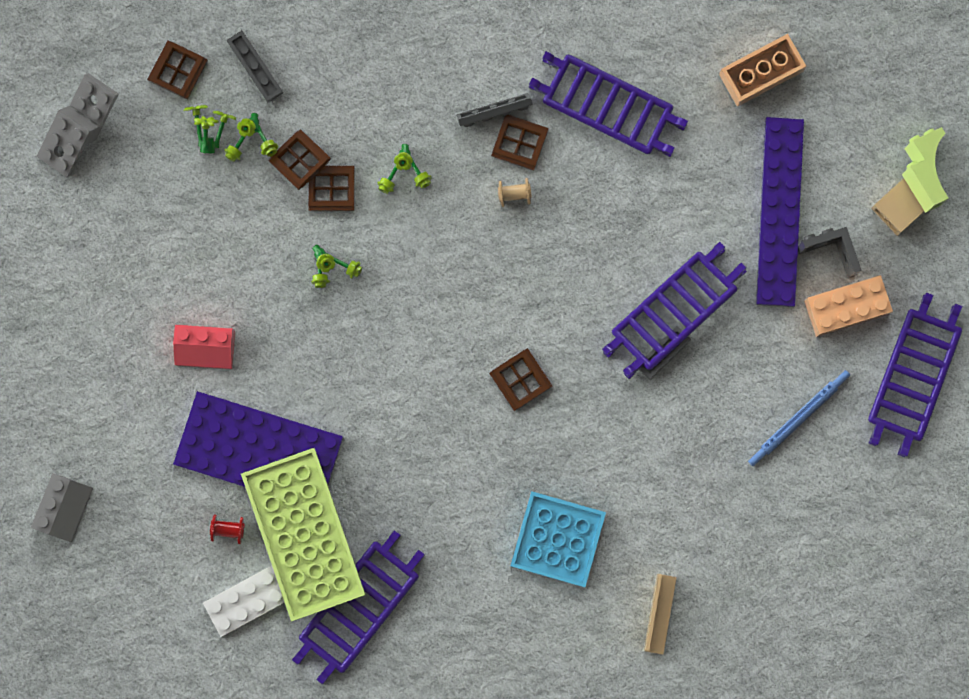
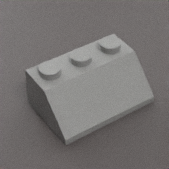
(61, 507)

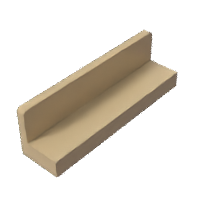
(660, 614)

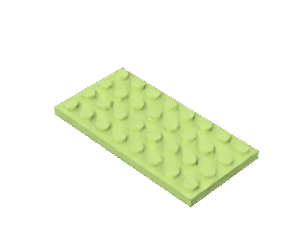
(303, 534)

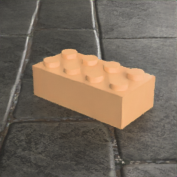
(762, 70)
(848, 306)

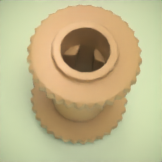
(514, 192)

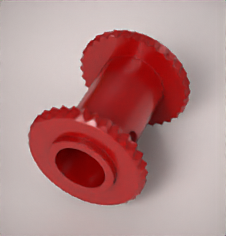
(227, 529)

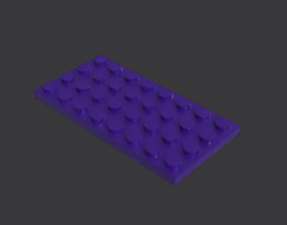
(232, 439)

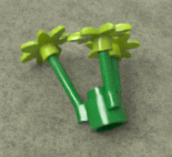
(206, 143)

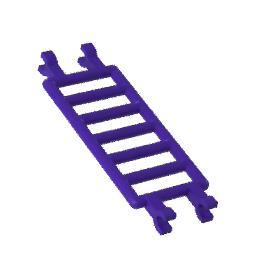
(562, 66)
(690, 326)
(931, 401)
(377, 621)

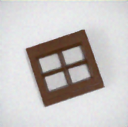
(192, 77)
(525, 126)
(311, 147)
(333, 205)
(535, 370)

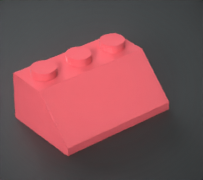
(203, 346)

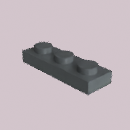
(651, 373)

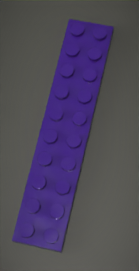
(780, 212)

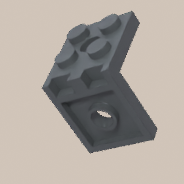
(843, 243)

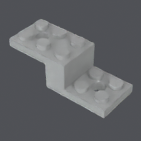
(77, 125)

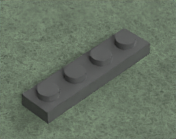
(254, 66)
(500, 108)

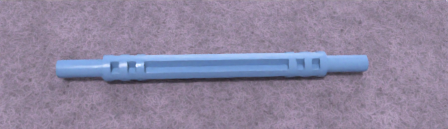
(804, 413)

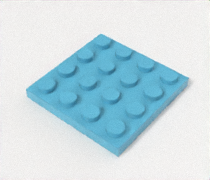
(558, 539)

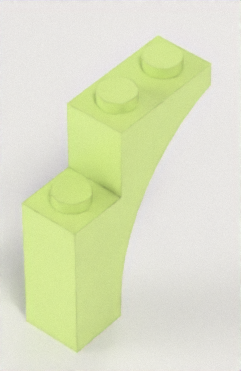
(922, 173)

